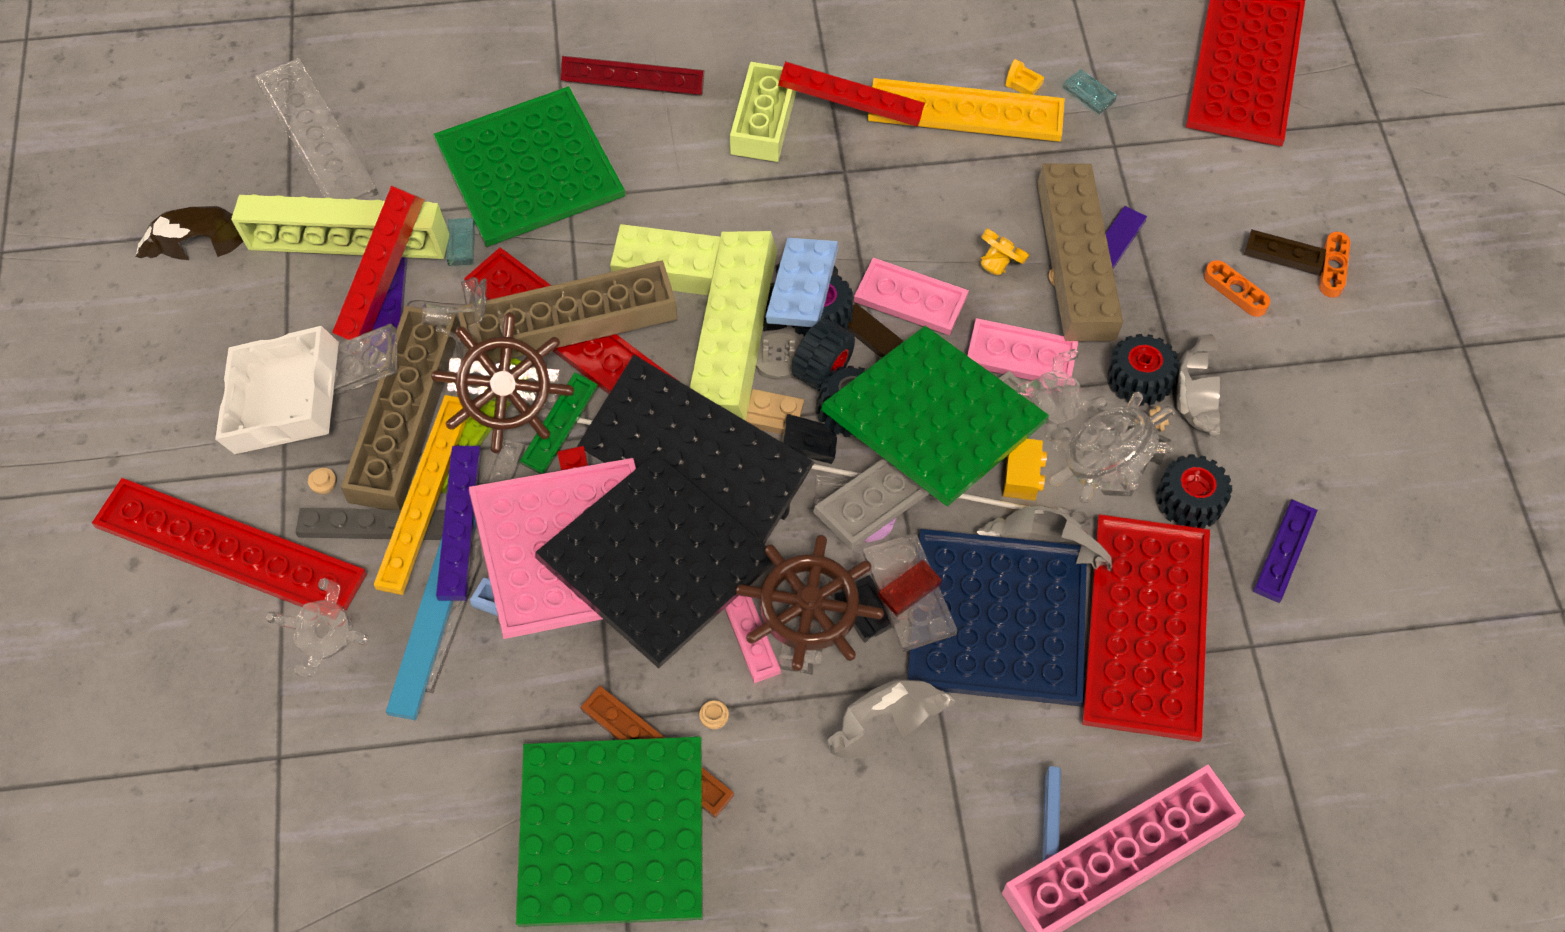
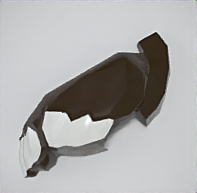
(182, 223)

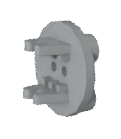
(768, 355)

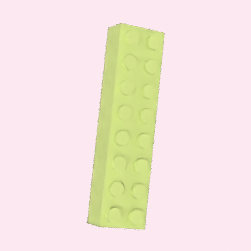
(329, 226)
(734, 319)

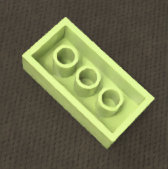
(762, 114)
(686, 256)

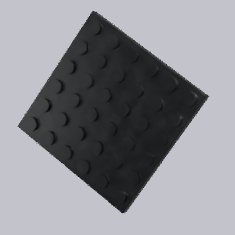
(655, 559)

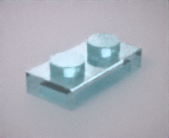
(1090, 91)
(461, 241)

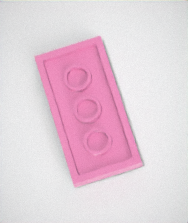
(911, 296)
(1017, 349)

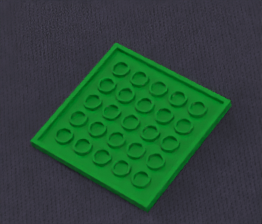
(528, 166)
(935, 414)
(611, 832)

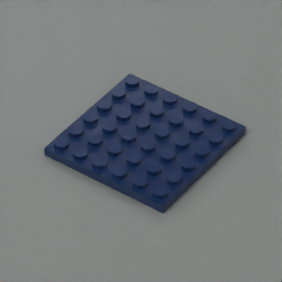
(1014, 617)

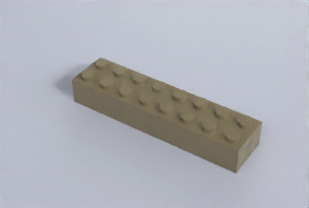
(1079, 253)
(579, 309)
(399, 416)

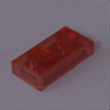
(910, 588)

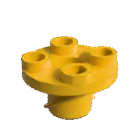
(1000, 253)

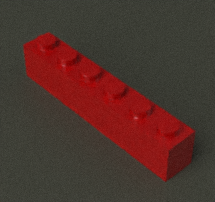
(378, 264)

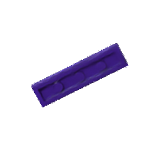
(1285, 551)

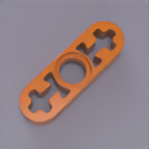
(1327, 271)
(1238, 298)

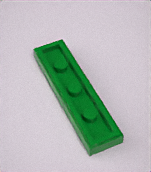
(560, 424)

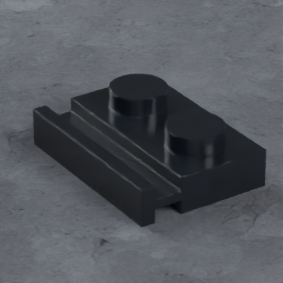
(810, 438)
(868, 596)

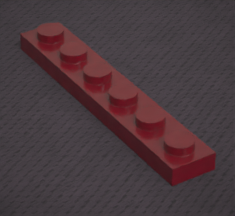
(632, 75)

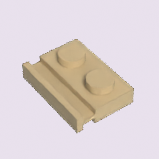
(769, 410)

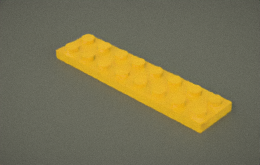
(980, 110)

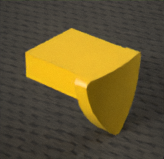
(1023, 79)

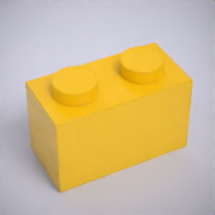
(1023, 470)

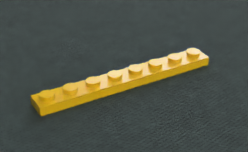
(420, 501)

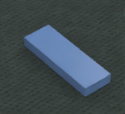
(1051, 812)

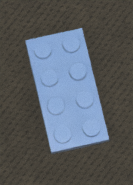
(802, 282)

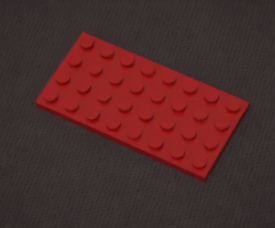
(1247, 69)
(1148, 629)

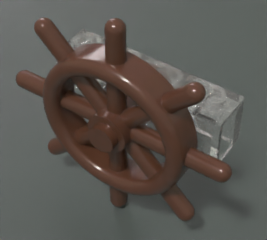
(502, 382)
(807, 624)

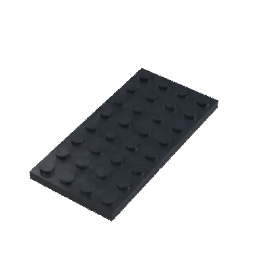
(710, 446)

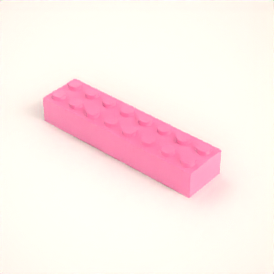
(1123, 853)

